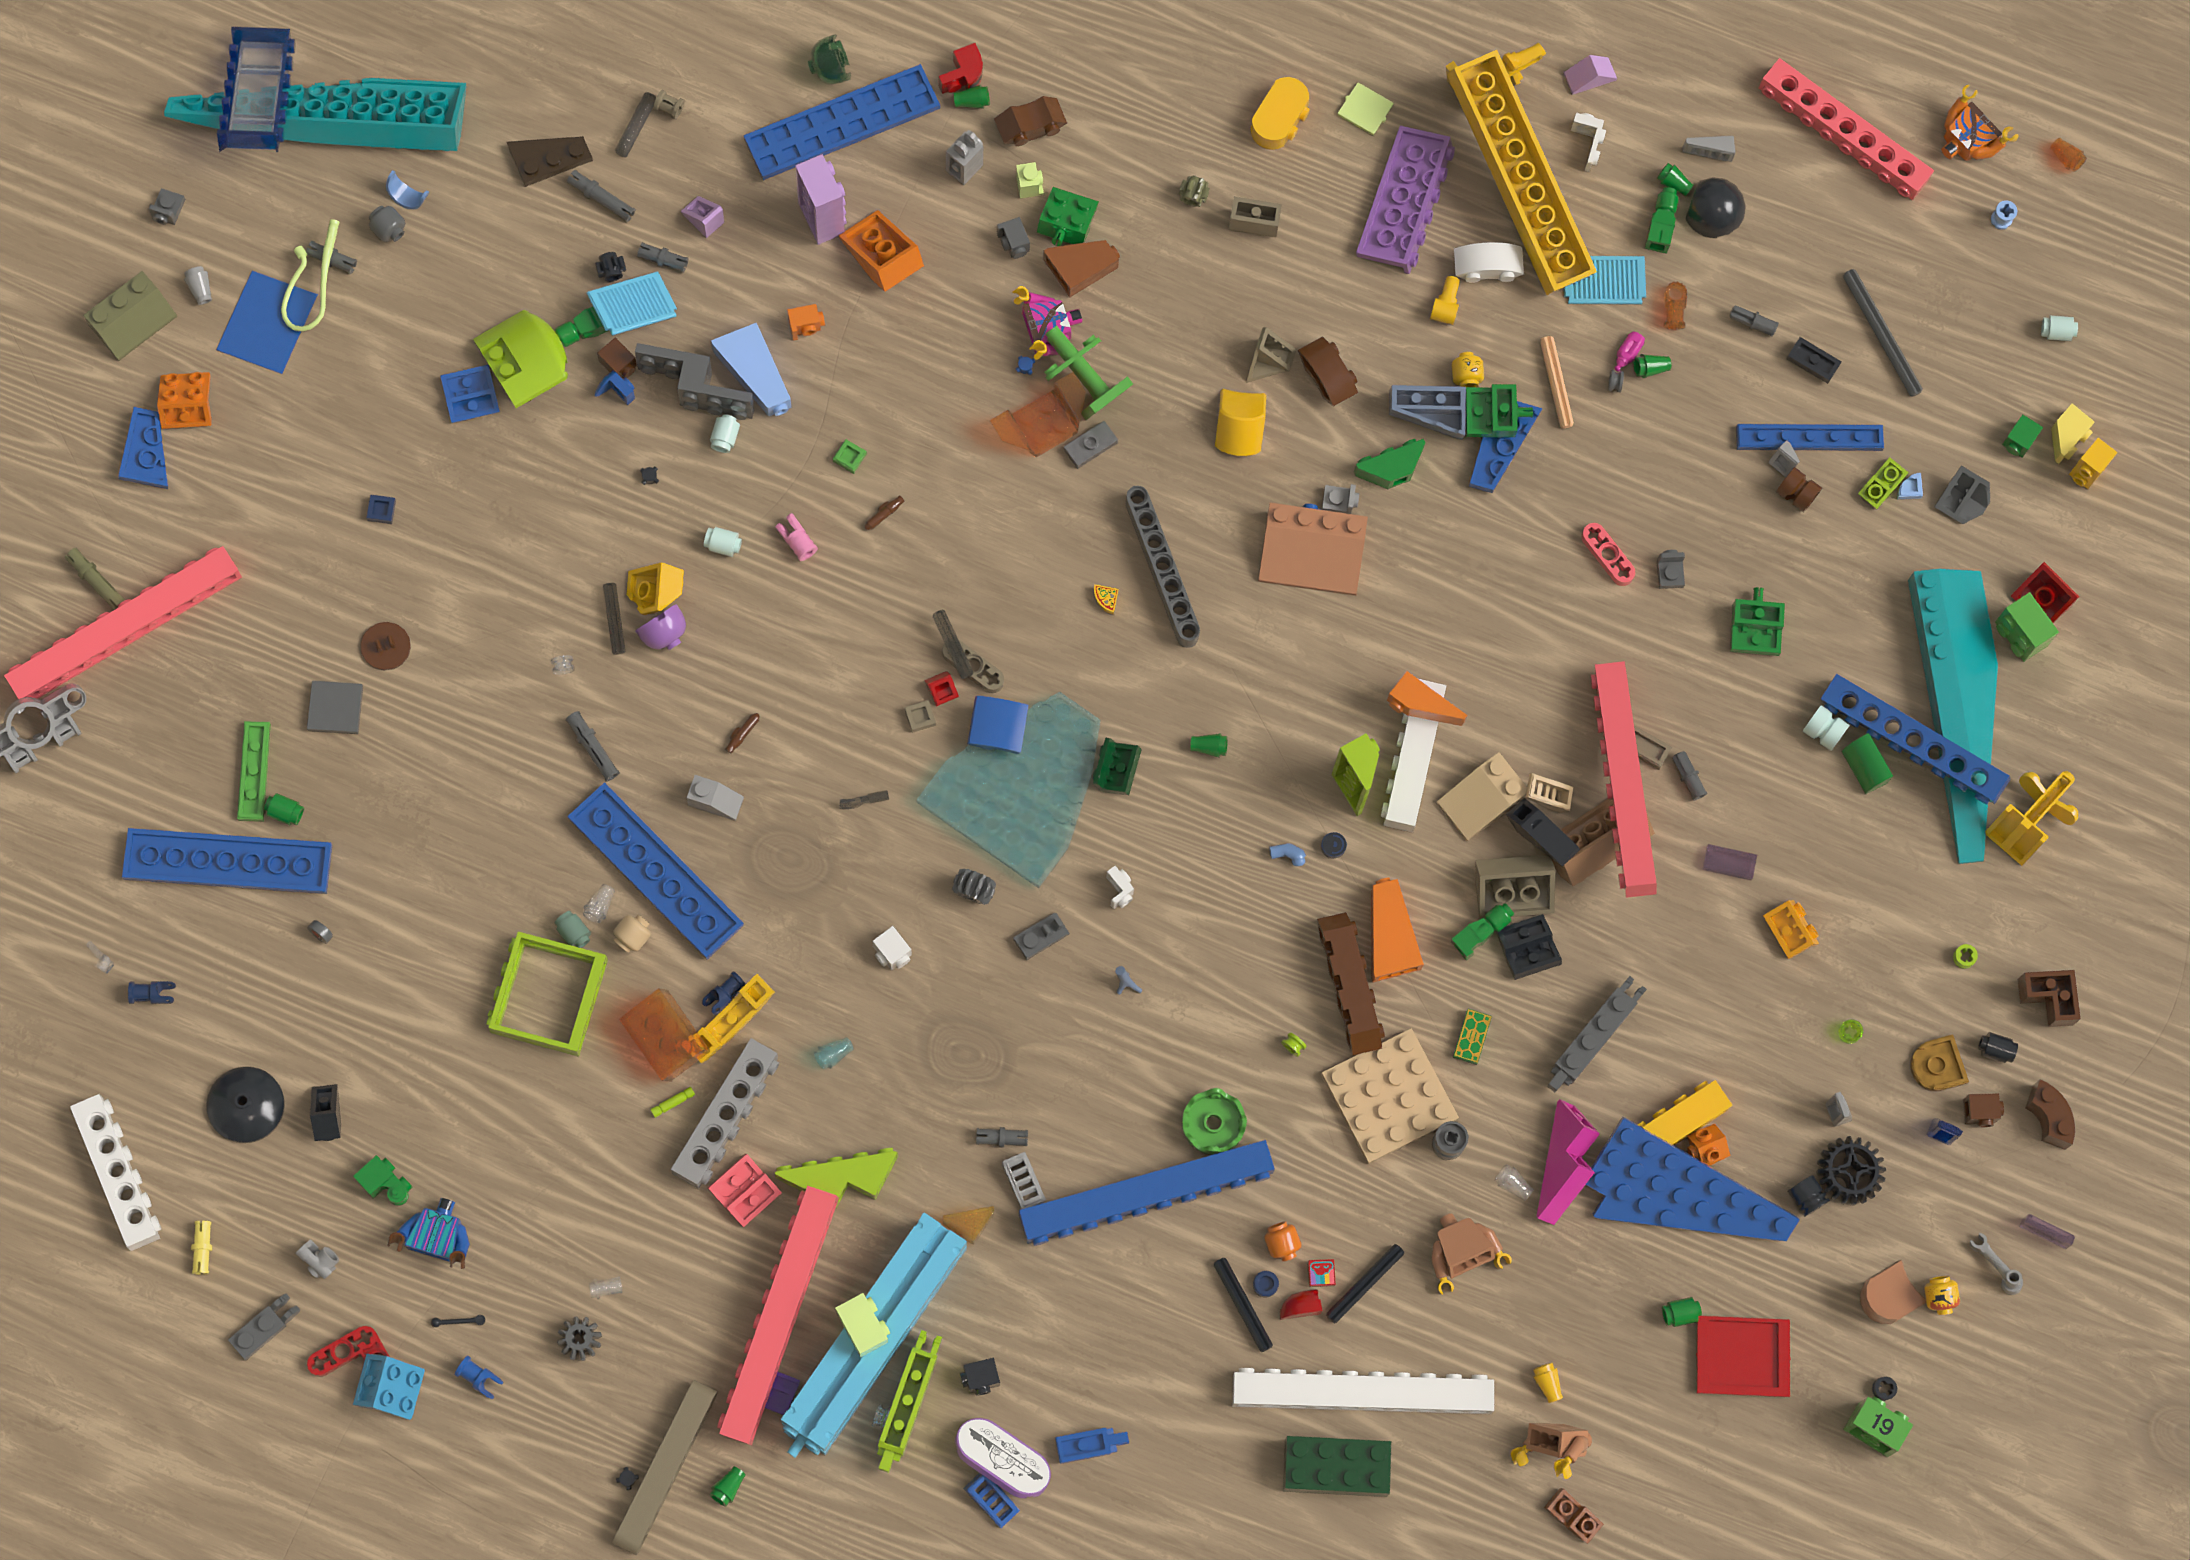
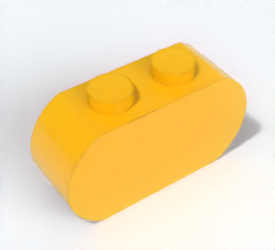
(1280, 113)

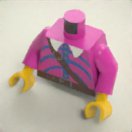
(1042, 315)

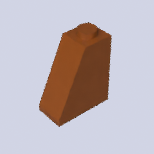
(1081, 264)

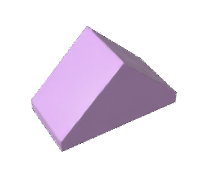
(1589, 73)
(704, 215)

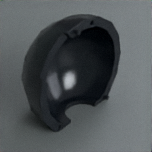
(1716, 208)

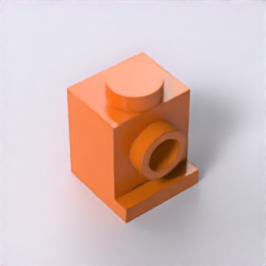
(805, 320)

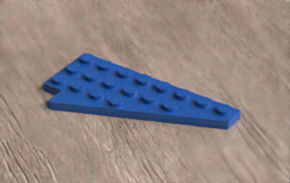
(1663, 1186)

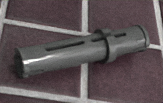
(592, 190)
(587, 738)

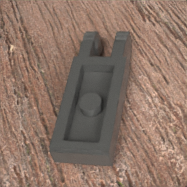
(262, 1328)

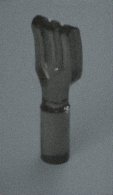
(870, 798)

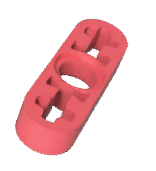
(1602, 536)

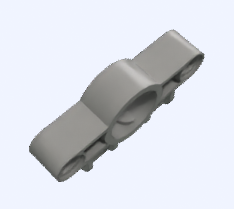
(59, 725)

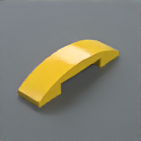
(735, 1015)

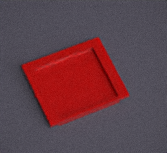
(1743, 1356)

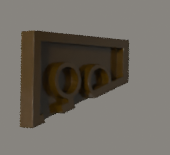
(548, 157)

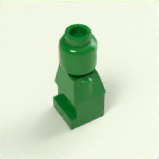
(1662, 221)
(585, 325)
(1480, 931)

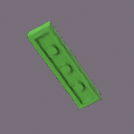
(254, 771)

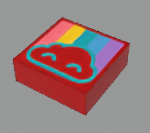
(1321, 1273)

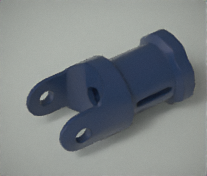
(150, 992)
(724, 993)

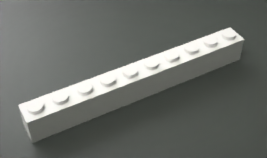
(1363, 1392)

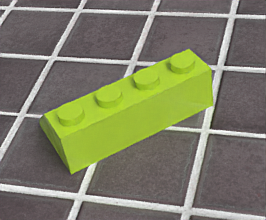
(1356, 769)

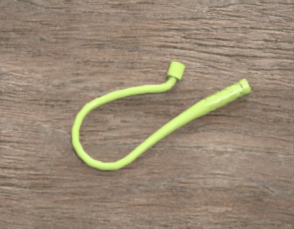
(301, 254)

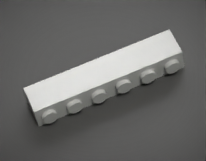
(1410, 769)

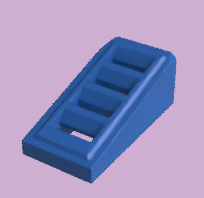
(984, 1505)

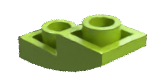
(1883, 483)

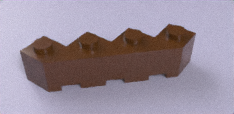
(1350, 982)

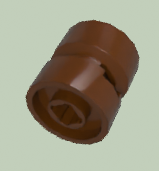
(1799, 489)

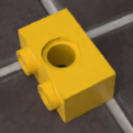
(2092, 463)

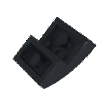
(1529, 947)

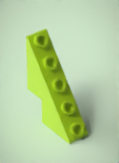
(862, 1173)

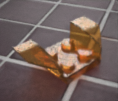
(1045, 420)

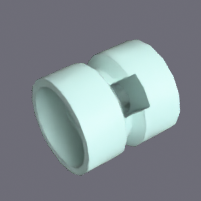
(1826, 728)

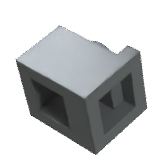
(1014, 238)

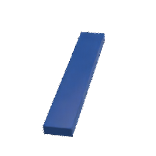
(1810, 437)

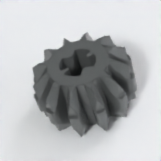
(974, 886)
(589, 1338)

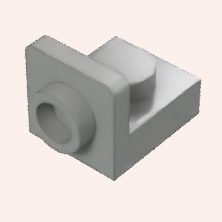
(1340, 499)

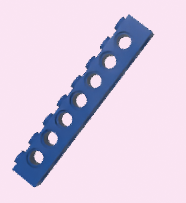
(1842, 688)

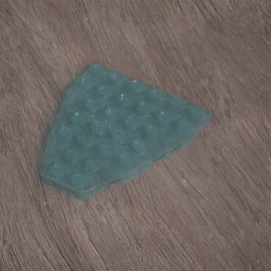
(1025, 802)

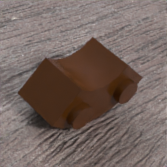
(1030, 121)
(1328, 371)
(2053, 1113)

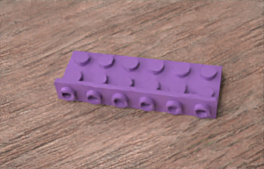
(1406, 198)

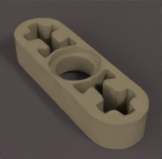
(991, 670)

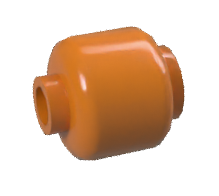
(1282, 1241)

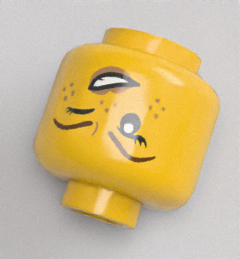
(1467, 370)

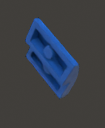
(470, 393)
(997, 724)

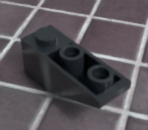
(1542, 832)

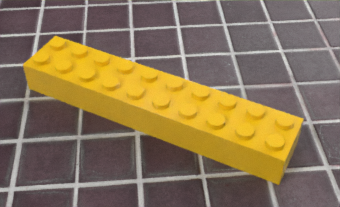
(1521, 172)

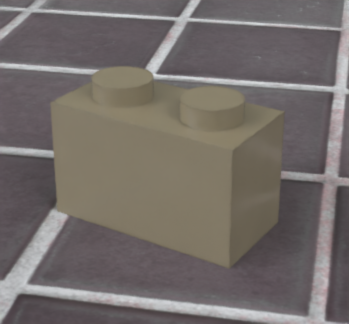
(1255, 216)

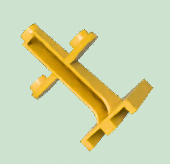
(1514, 62)
(2018, 832)

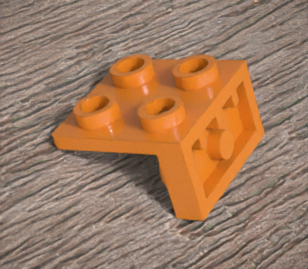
(184, 400)

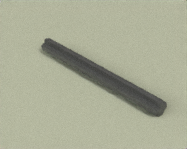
(1882, 332)

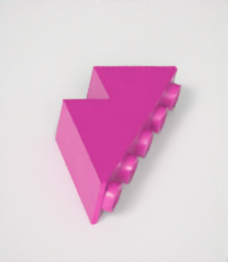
(1565, 1168)

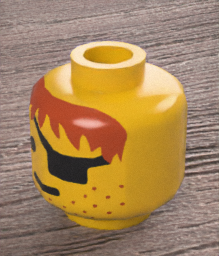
(1942, 1294)

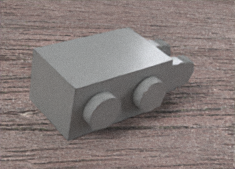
(965, 157)

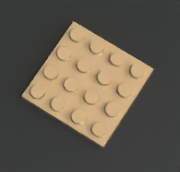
(1389, 1096)

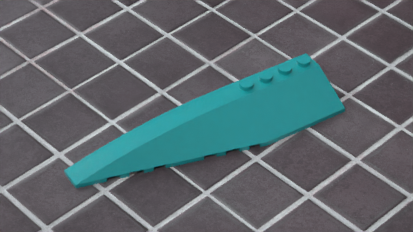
(356, 114)
(1960, 684)

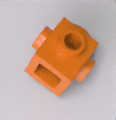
(1708, 1145)

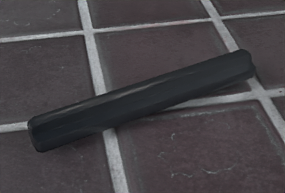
(1363, 1285)
(1243, 1304)

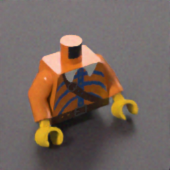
(1971, 132)

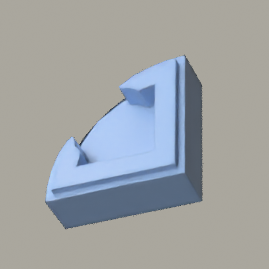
(1911, 488)

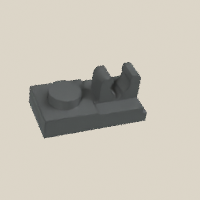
(1041, 936)

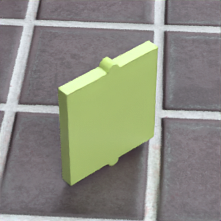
(1365, 109)

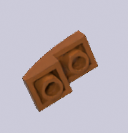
(1573, 1515)

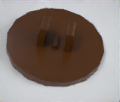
(385, 646)

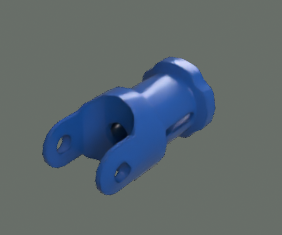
(476, 1376)

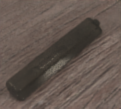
(635, 124)
(614, 618)
(952, 644)

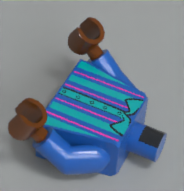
(434, 1234)

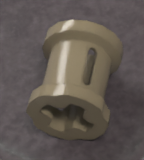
(669, 104)

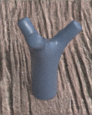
(1125, 980)

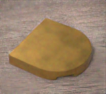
(1938, 1065)

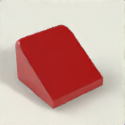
(941, 688)

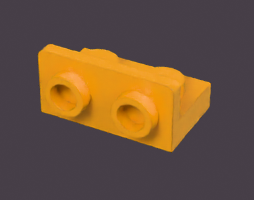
(1791, 928)

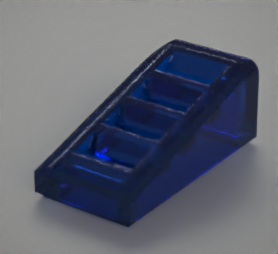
(1943, 1131)

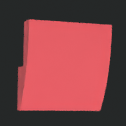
(744, 1190)

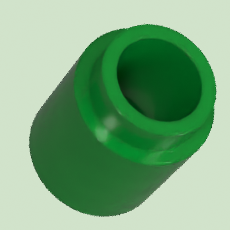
(284, 809)
(1681, 1312)

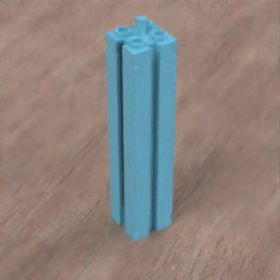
(901, 1298)

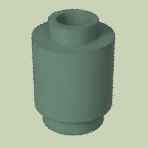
(572, 929)

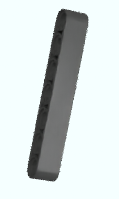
(1162, 555)

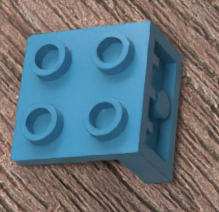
(389, 1386)

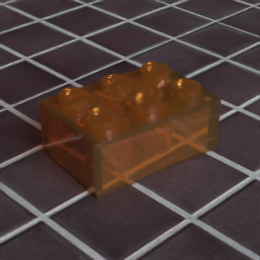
(664, 1035)

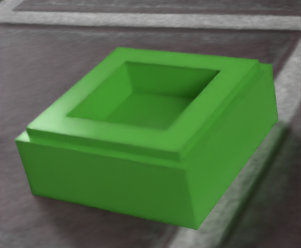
(849, 456)

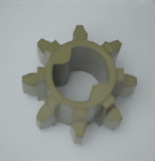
(1194, 191)

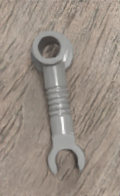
(2008, 1286)

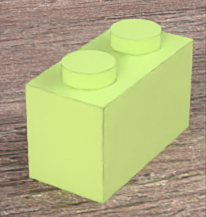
(862, 1324)

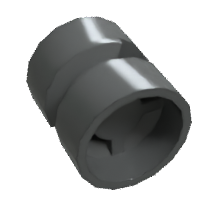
(1450, 1140)

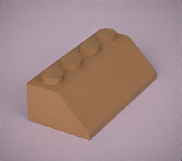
(1594, 838)

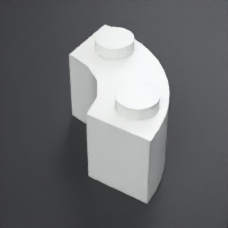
(1488, 261)

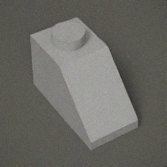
(714, 798)

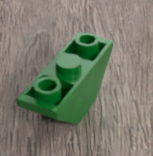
(1392, 465)

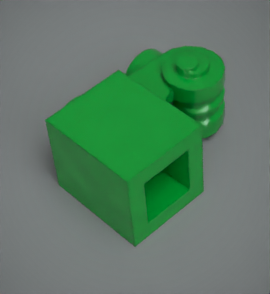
(379, 1176)

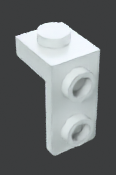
(1590, 126)

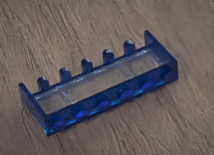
(256, 88)

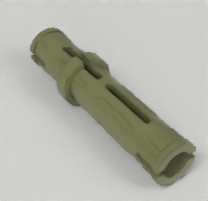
(89, 572)

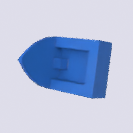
(620, 386)

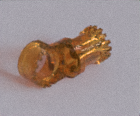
(1674, 307)

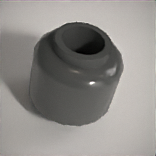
(387, 224)

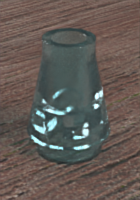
(830, 1054)

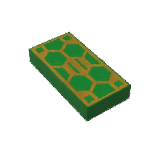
(1472, 1036)

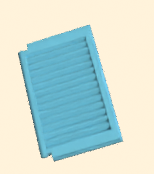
(1615, 282)
(633, 303)

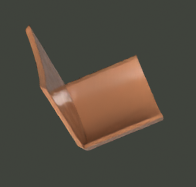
(1890, 1295)

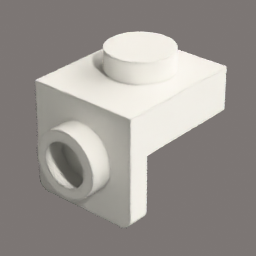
(1120, 881)

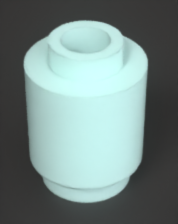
(2059, 328)
(724, 433)
(722, 541)

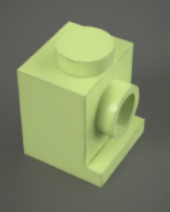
(1029, 180)

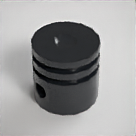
(1808, 1195)

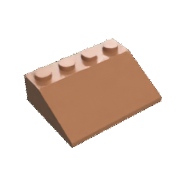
(1312, 549)

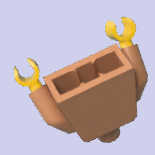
(1463, 1248)
(1554, 1440)

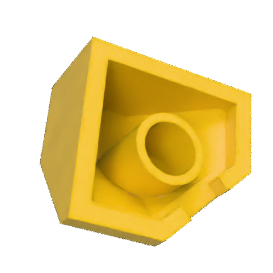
(654, 587)

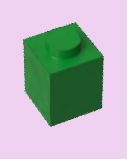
(2022, 436)

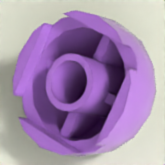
(664, 629)

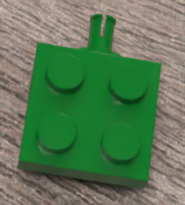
(1067, 217)
(1493, 411)
(1757, 625)

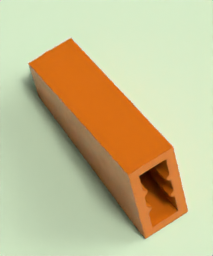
(1392, 936)

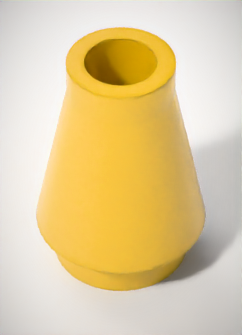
(1548, 1381)

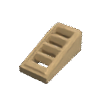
(1564, 793)

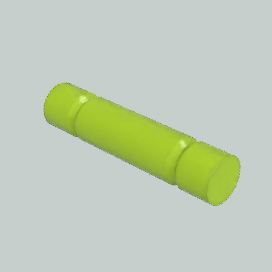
(672, 1102)

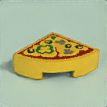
(1106, 597)

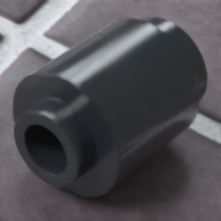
(1998, 1047)

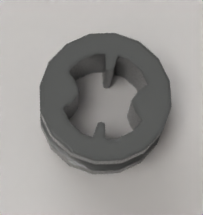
(1616, 381)

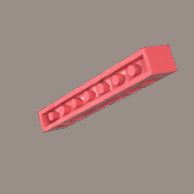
(1842, 117)

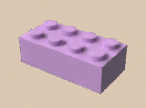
(821, 198)

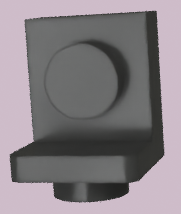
(167, 207)
(1671, 569)

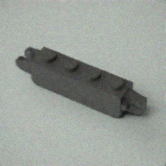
(1594, 1035)

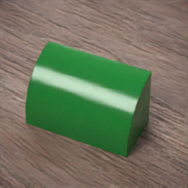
(1867, 763)

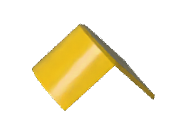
(1240, 422)

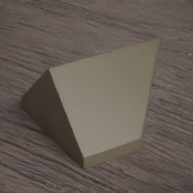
(1271, 356)

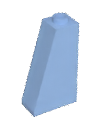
(752, 365)

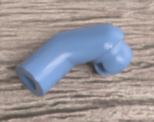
(1289, 850)

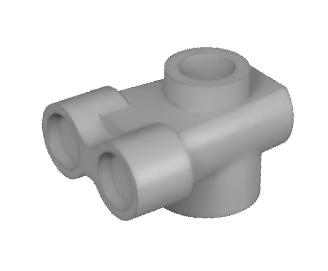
(321, 1262)

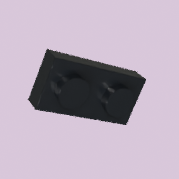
(1813, 360)

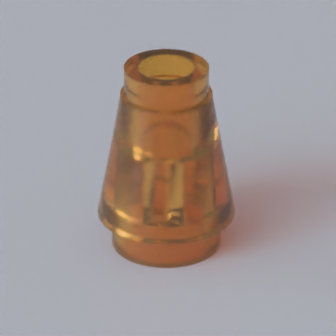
(2068, 154)

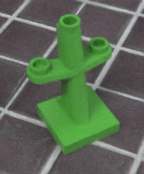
(1086, 374)

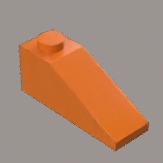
(1420, 701)

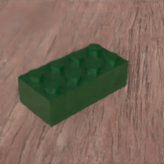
(1337, 1466)

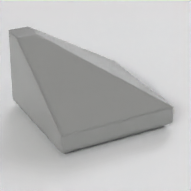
(1784, 459)

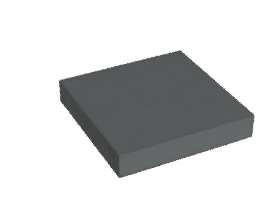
(335, 707)

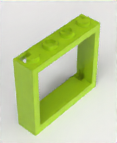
(509, 972)

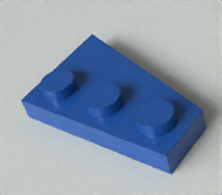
(143, 452)

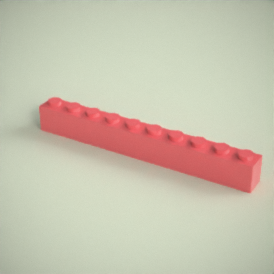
(123, 625)
(1625, 780)
(778, 1316)

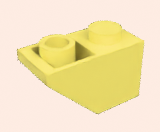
(2068, 431)

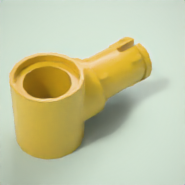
(1446, 304)

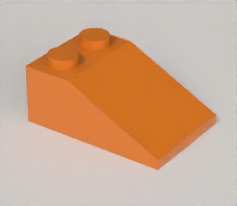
(882, 250)

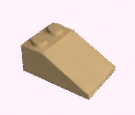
(1483, 796)

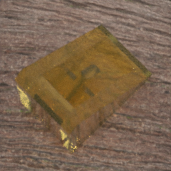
(969, 1223)

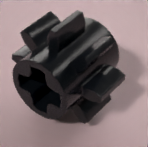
(610, 266)

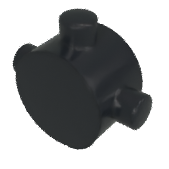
(649, 475)
(627, 1478)

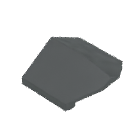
(1965, 496)

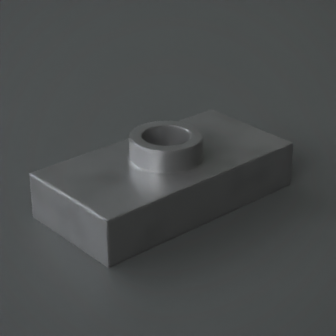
(1090, 444)

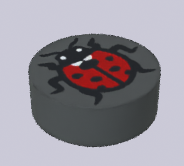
(320, 931)

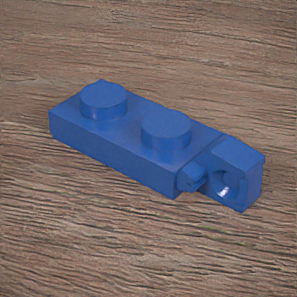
(1089, 1444)

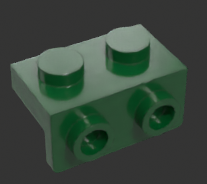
(1116, 767)

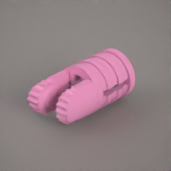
(798, 540)

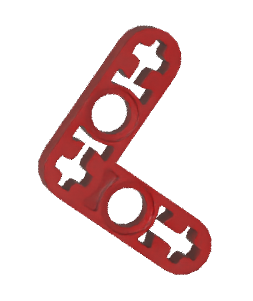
(375, 1347)

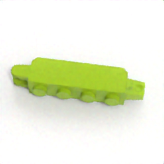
(907, 1402)

